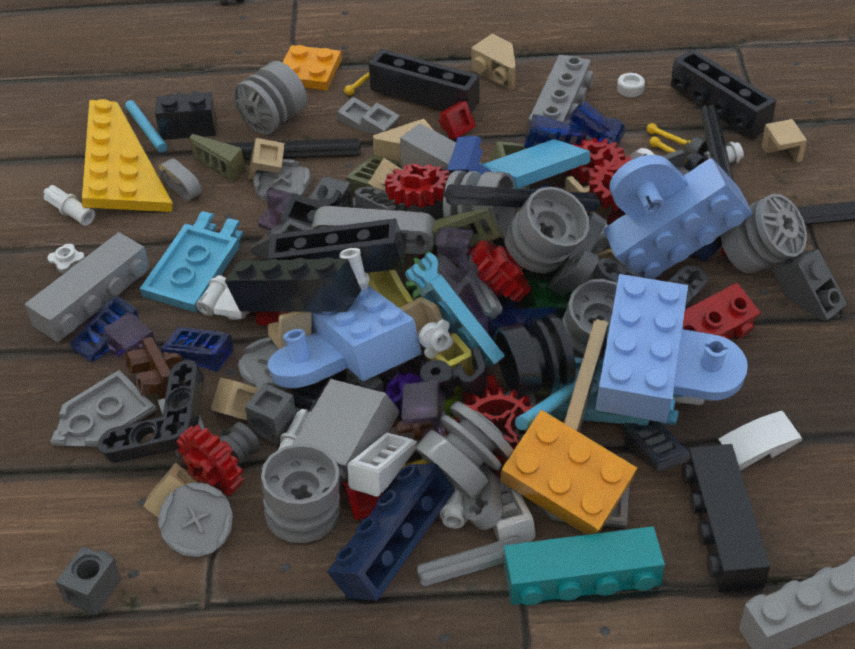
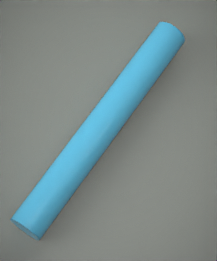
(146, 126)
(547, 405)

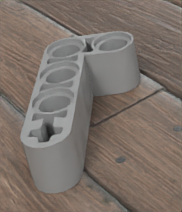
(414, 226)

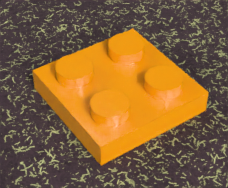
(313, 65)

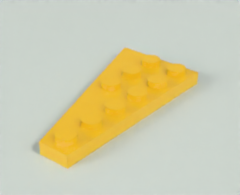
(117, 166)

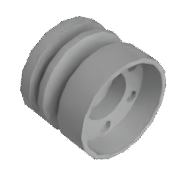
(270, 97)
(502, 215)
(546, 230)
(767, 236)
(586, 304)
(465, 449)
(301, 493)

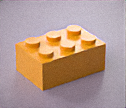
(567, 474)

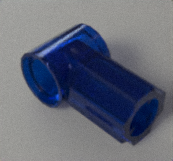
(597, 124)

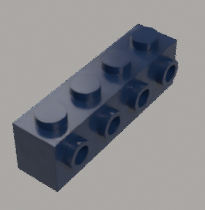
(391, 531)

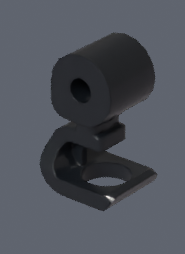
(450, 378)

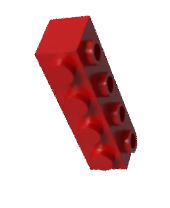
(723, 314)

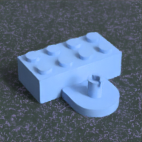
(670, 212)
(364, 339)
(654, 357)

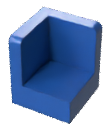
(467, 155)

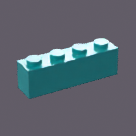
(583, 565)

